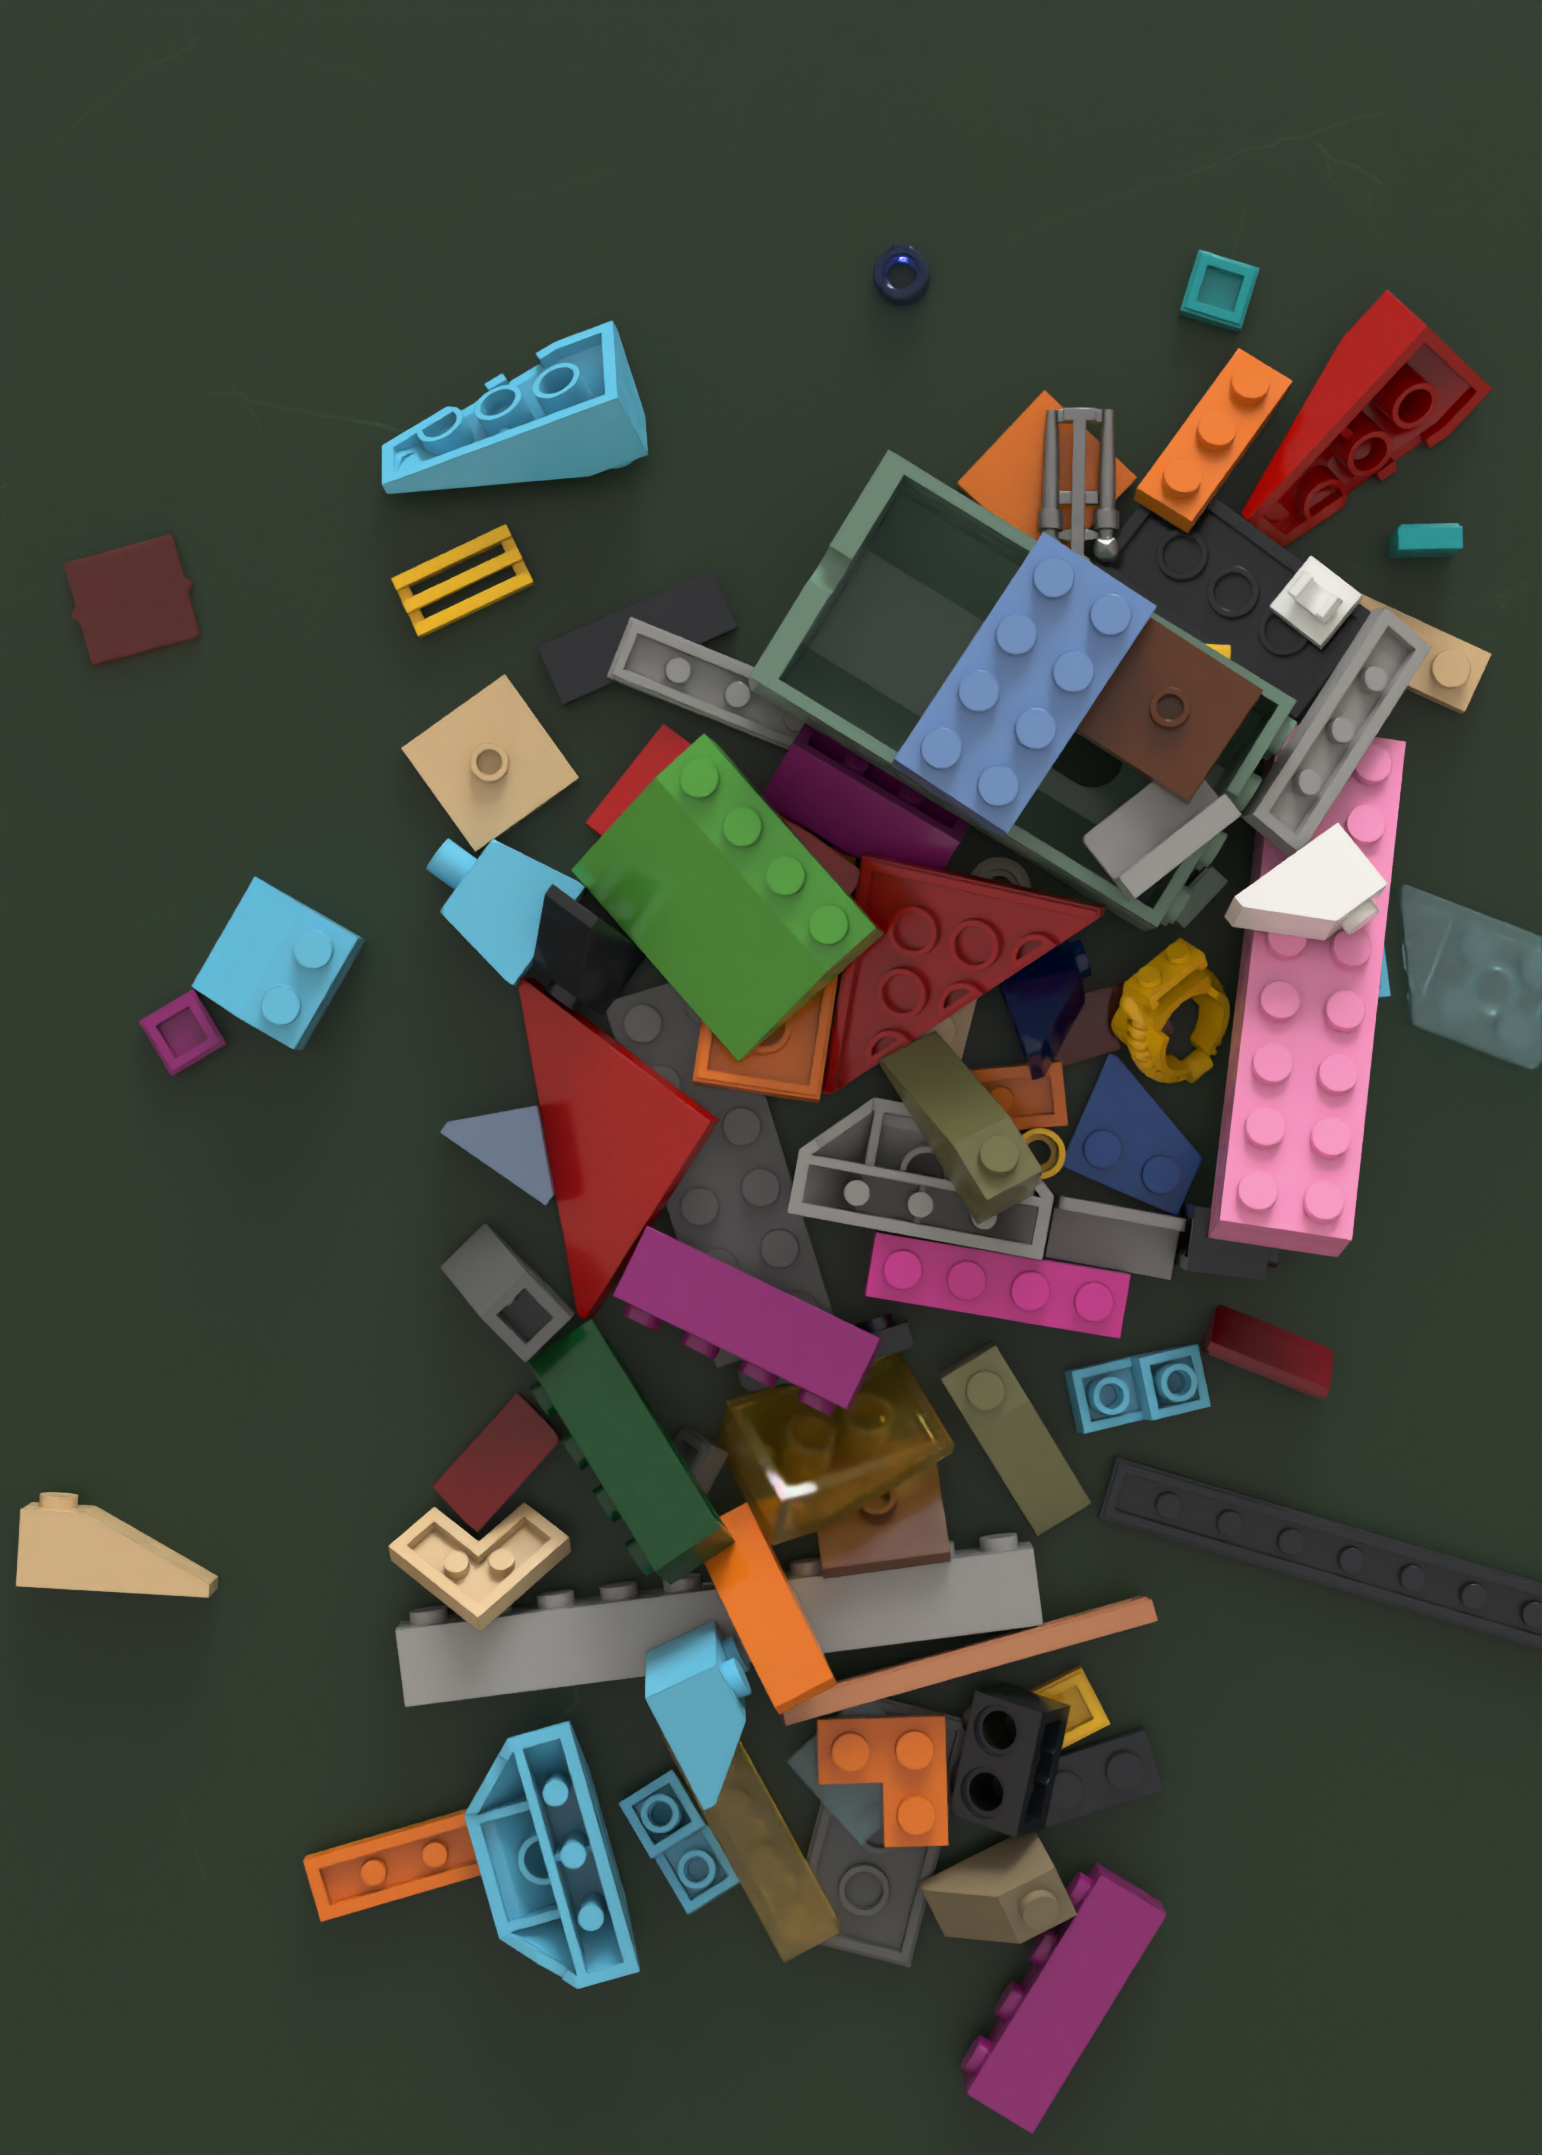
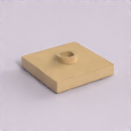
(490, 763)

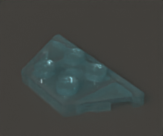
(1472, 977)

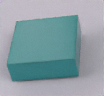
(1218, 291)
(1425, 540)

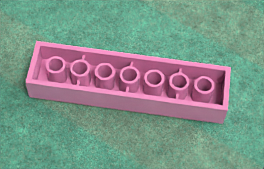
(1306, 1047)

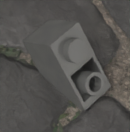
(506, 1292)

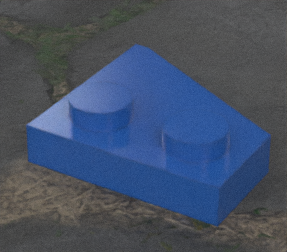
(1131, 1142)

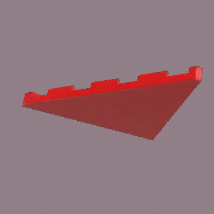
(939, 951)
(612, 1139)

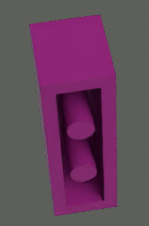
(860, 804)

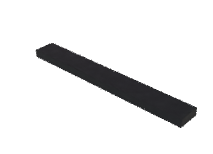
(1323, 1551)

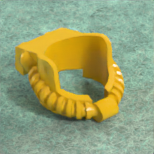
(1154, 995)

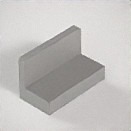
(1156, 834)
(1113, 1236)

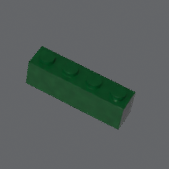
(630, 1454)

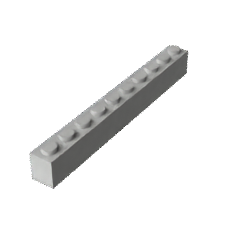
(608, 1635)

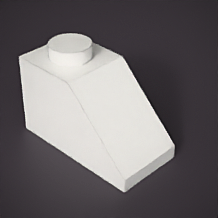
(1312, 891)

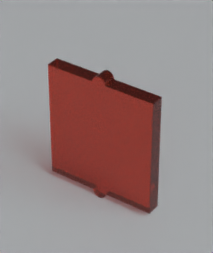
(132, 599)

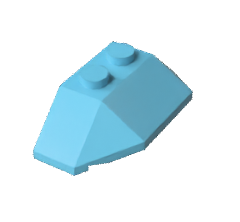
(551, 1860)

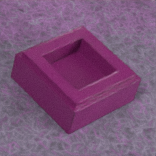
(183, 1032)

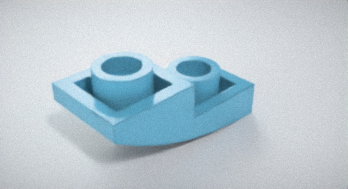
(1137, 1388)
(680, 1841)

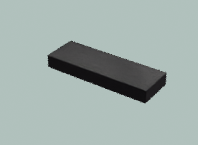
(583, 656)

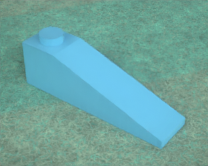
(550, 423)

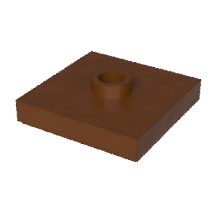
(1169, 711)
(890, 1532)

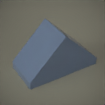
(511, 1145)

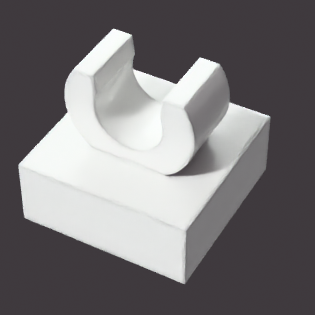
(1316, 602)

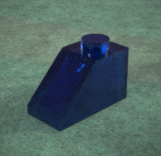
(1046, 1002)

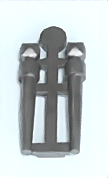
(1106, 516)

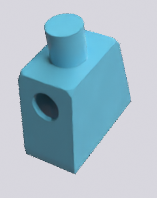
(498, 901)

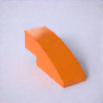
(768, 1614)

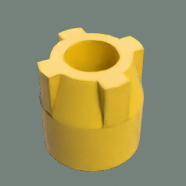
(1056, 1149)

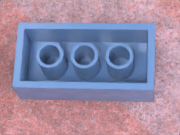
(1023, 685)

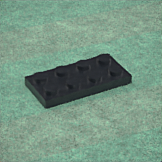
(1221, 590)

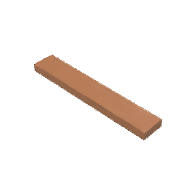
(975, 1657)

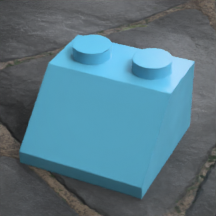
(278, 964)
(698, 1699)

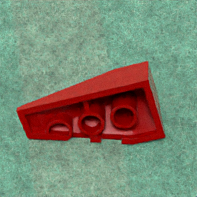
(1372, 404)

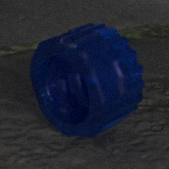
(907, 295)

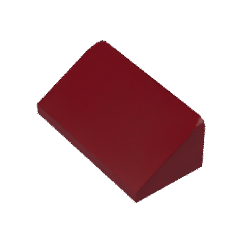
(1269, 1351)
(498, 1461)

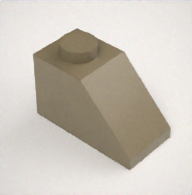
(1000, 1893)

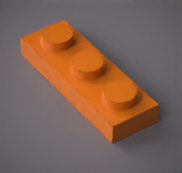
(1212, 440)
(391, 1865)

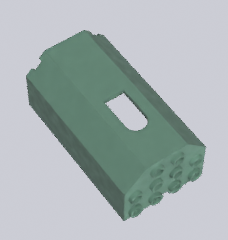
(891, 621)

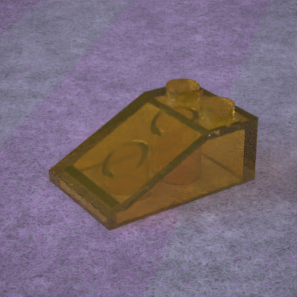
(817, 1468)

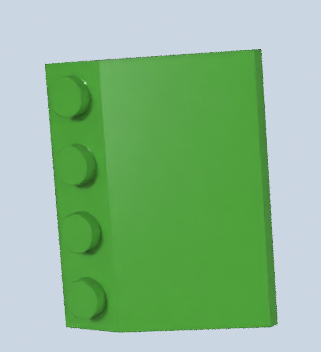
(725, 898)

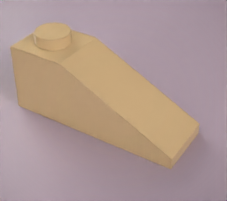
(94, 1551)

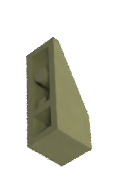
(963, 1127)
(1014, 1437)

